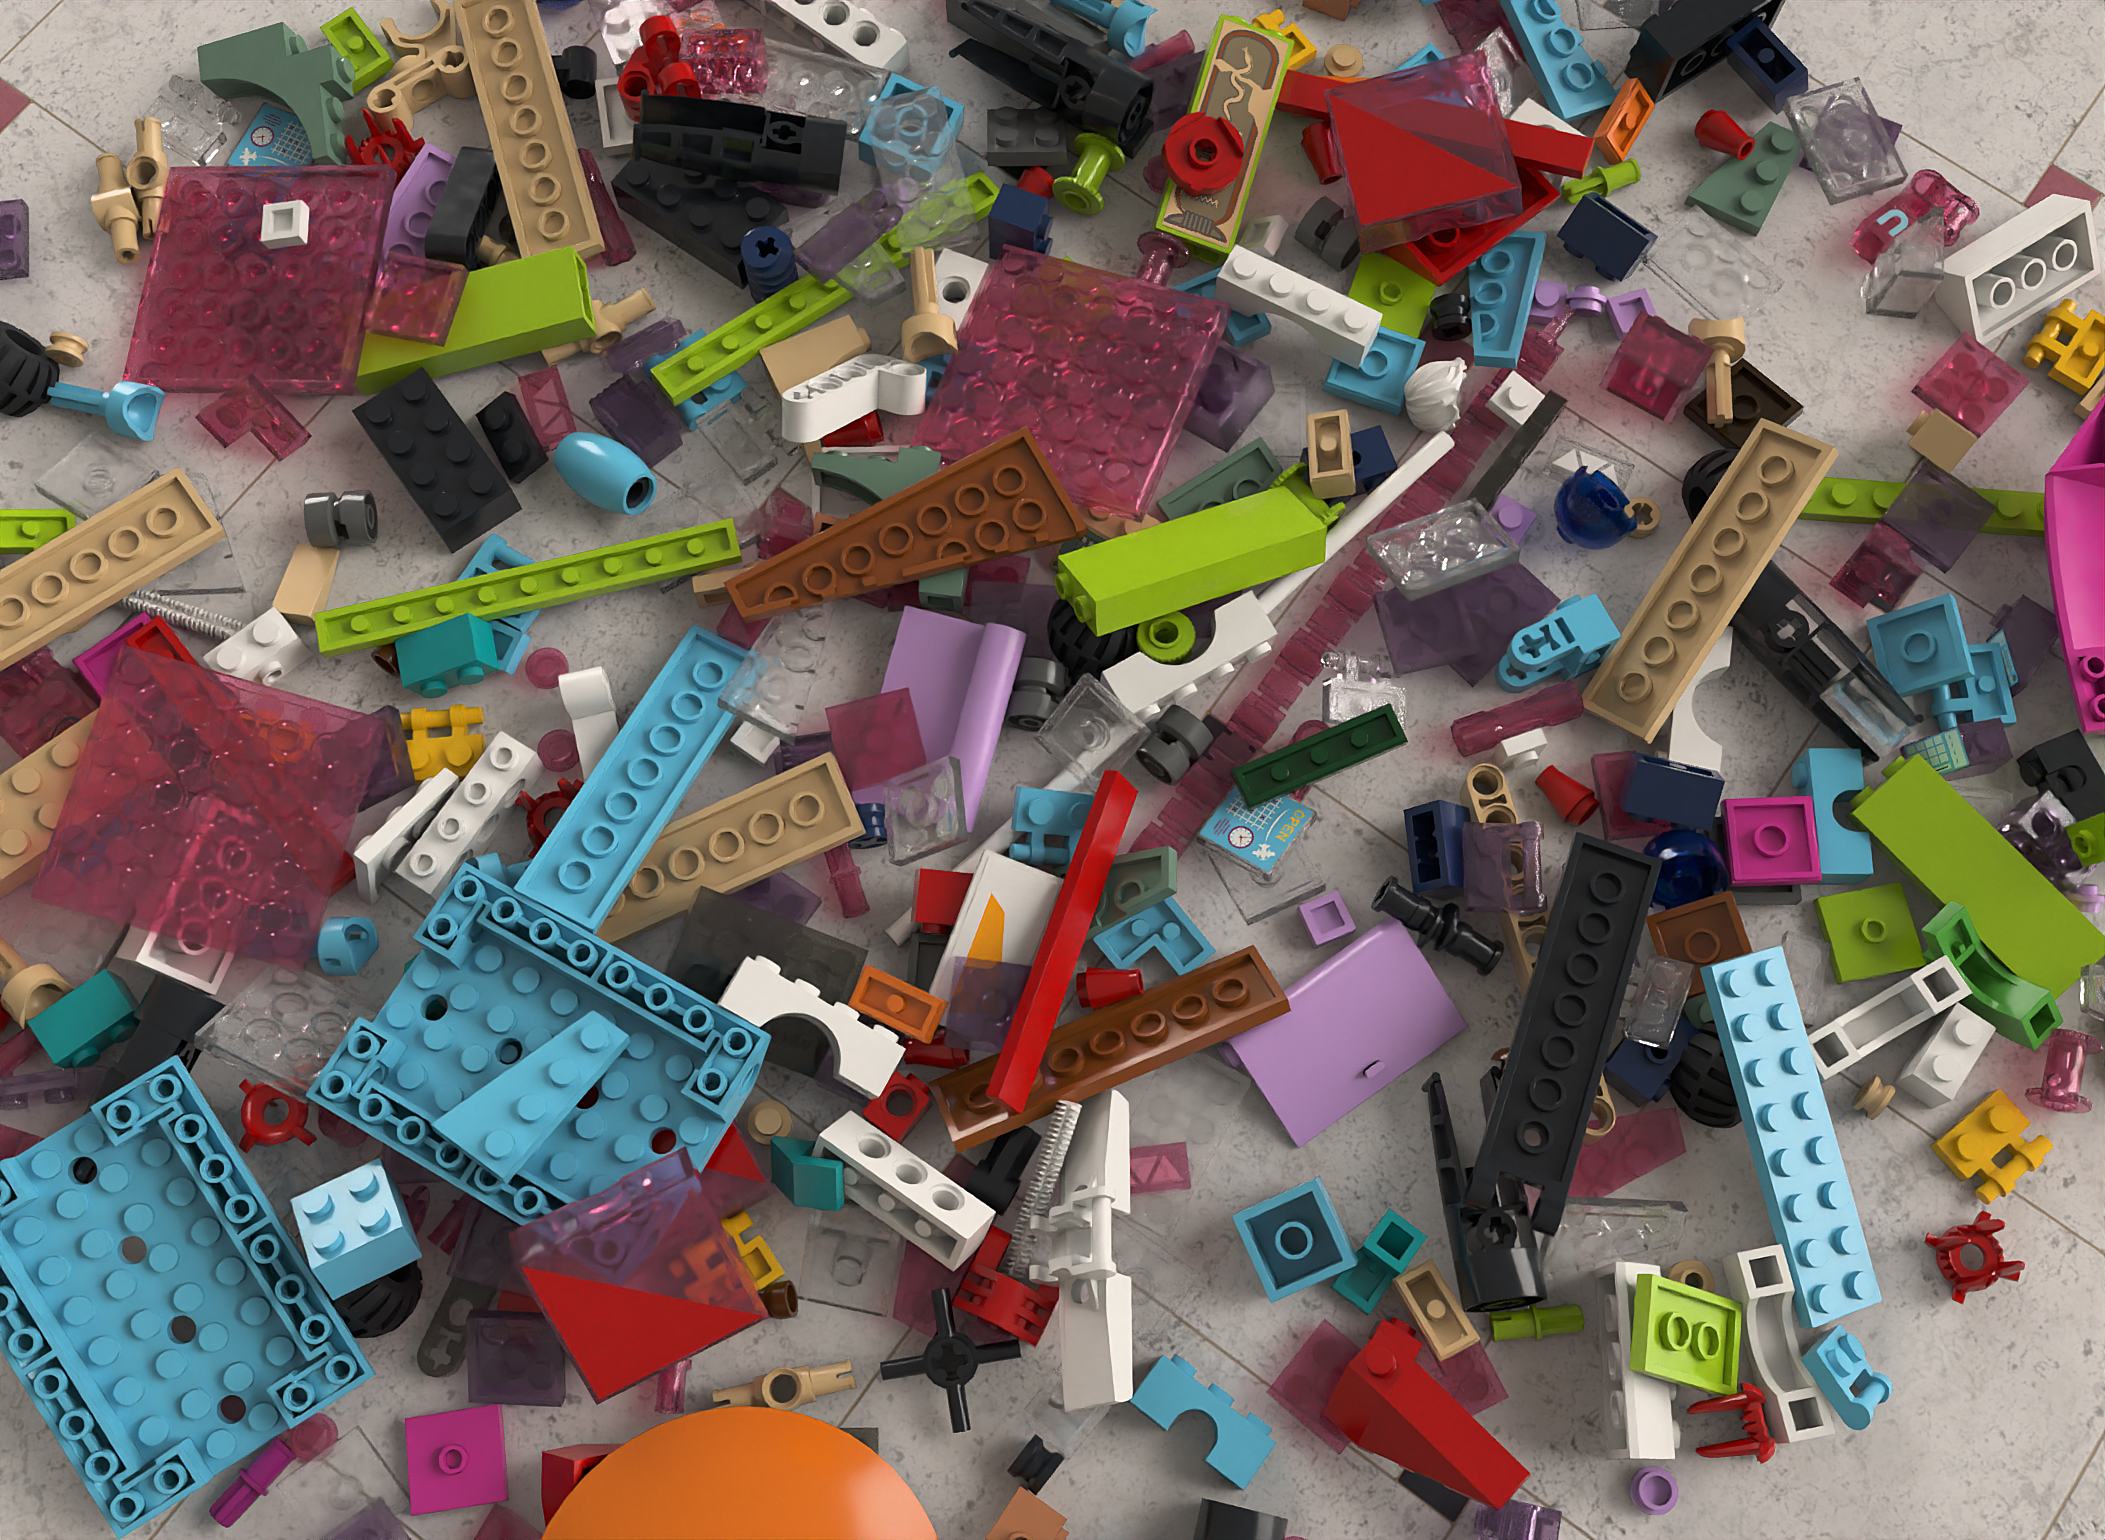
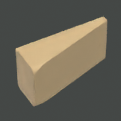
(1330, 454)
(306, 583)
(1434, 1310)

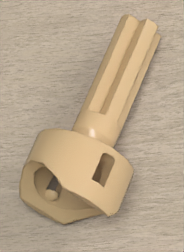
(927, 331)
(1729, 344)
(28, 988)

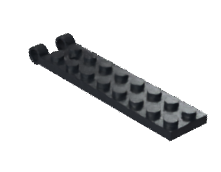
(1565, 1026)

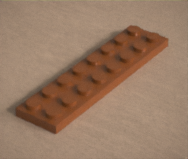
(1118, 1044)

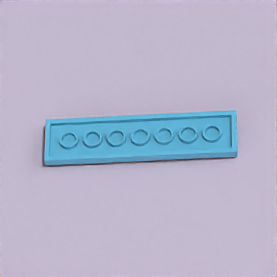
(636, 784)
(1791, 1135)

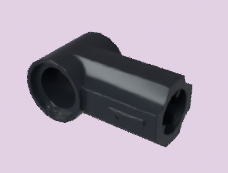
(576, 71)
(998, 1176)

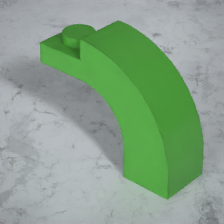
(2007, 1002)

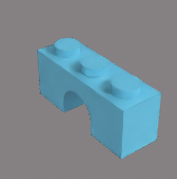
(1834, 777)
(1238, 1442)

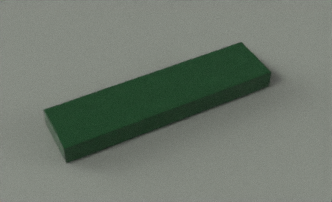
(1318, 757)

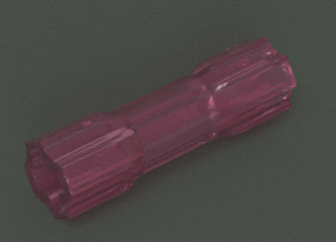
(616, 239)
(1488, 728)

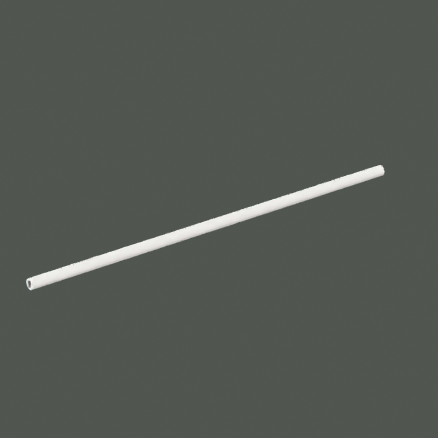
(1269, 598)

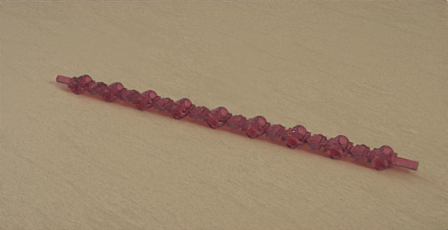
(1349, 598)

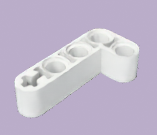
(850, 393)
(593, 712)

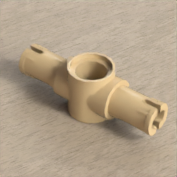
(147, 162)
(117, 208)
(609, 322)
(809, 1384)

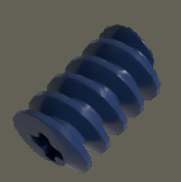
(768, 261)

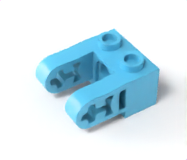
(1572, 644)

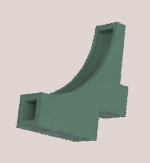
(279, 68)
(880, 478)

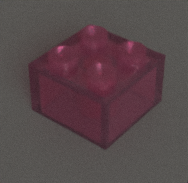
(1656, 366)

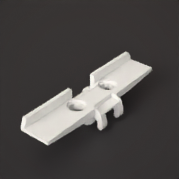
(1092, 1185)

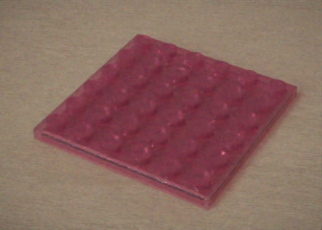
(233, 308)
(1084, 362)
(210, 809)

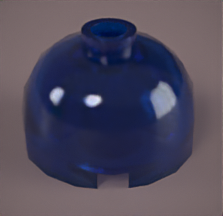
(1592, 511)
(1689, 867)

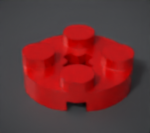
(1193, 174)

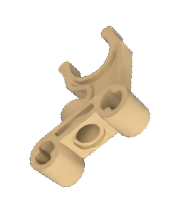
(427, 71)

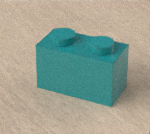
(447, 656)
(87, 1021)

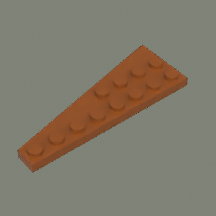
(959, 517)

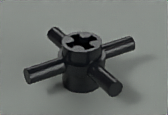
(962, 1345)

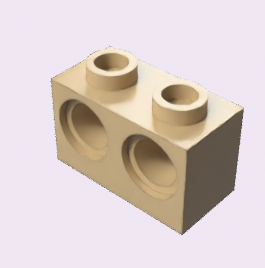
(1940, 439)

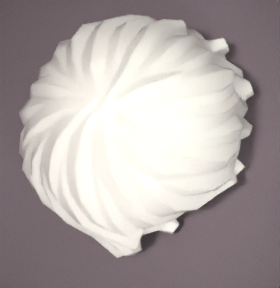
(1434, 395)

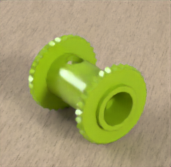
(1081, 188)
(1293, 481)
(1168, 646)

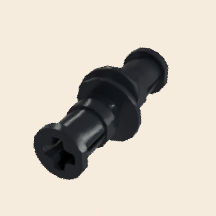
(1438, 925)

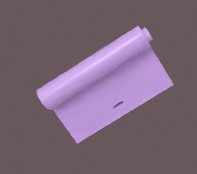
(959, 691)
(1352, 1010)

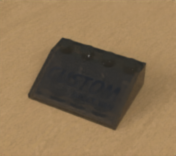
(724, 931)

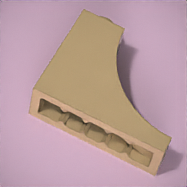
(810, 355)

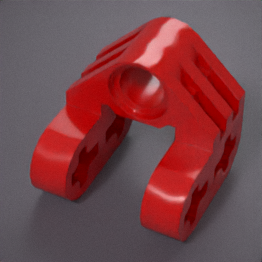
(649, 67)
(1002, 1299)

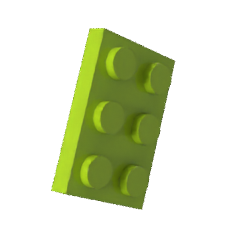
(1685, 1335)

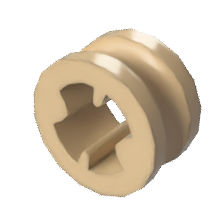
(66, 349)
(1652, 512)
(1873, 1097)

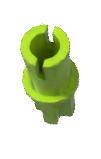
(1602, 181)
(1535, 1322)

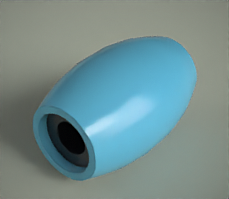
(605, 473)

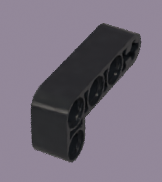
(464, 209)

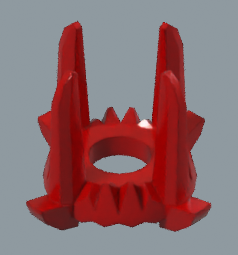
(401, 142)
(540, 807)
(257, 1128)
(1980, 1235)
(1757, 1441)

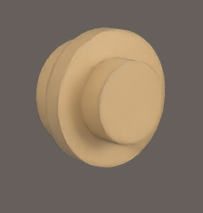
(1343, 61)
(769, 1120)

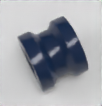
(872, 818)

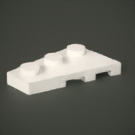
(389, 846)

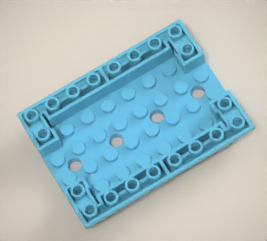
(524, 979)
(97, 1329)

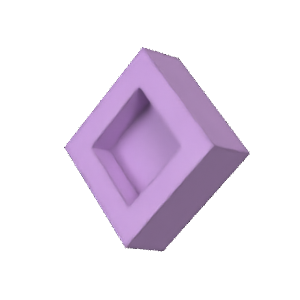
(1546, 301)
(1625, 308)
(1512, 517)
(1326, 919)

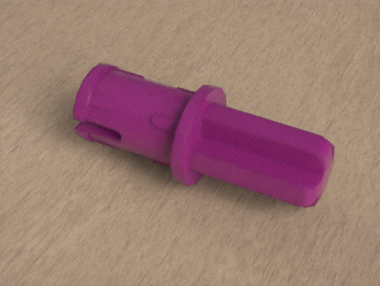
(252, 1483)

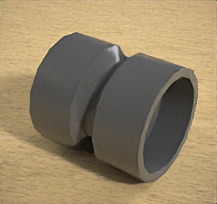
(1341, 244)
(334, 518)
(1035, 694)
(1177, 740)

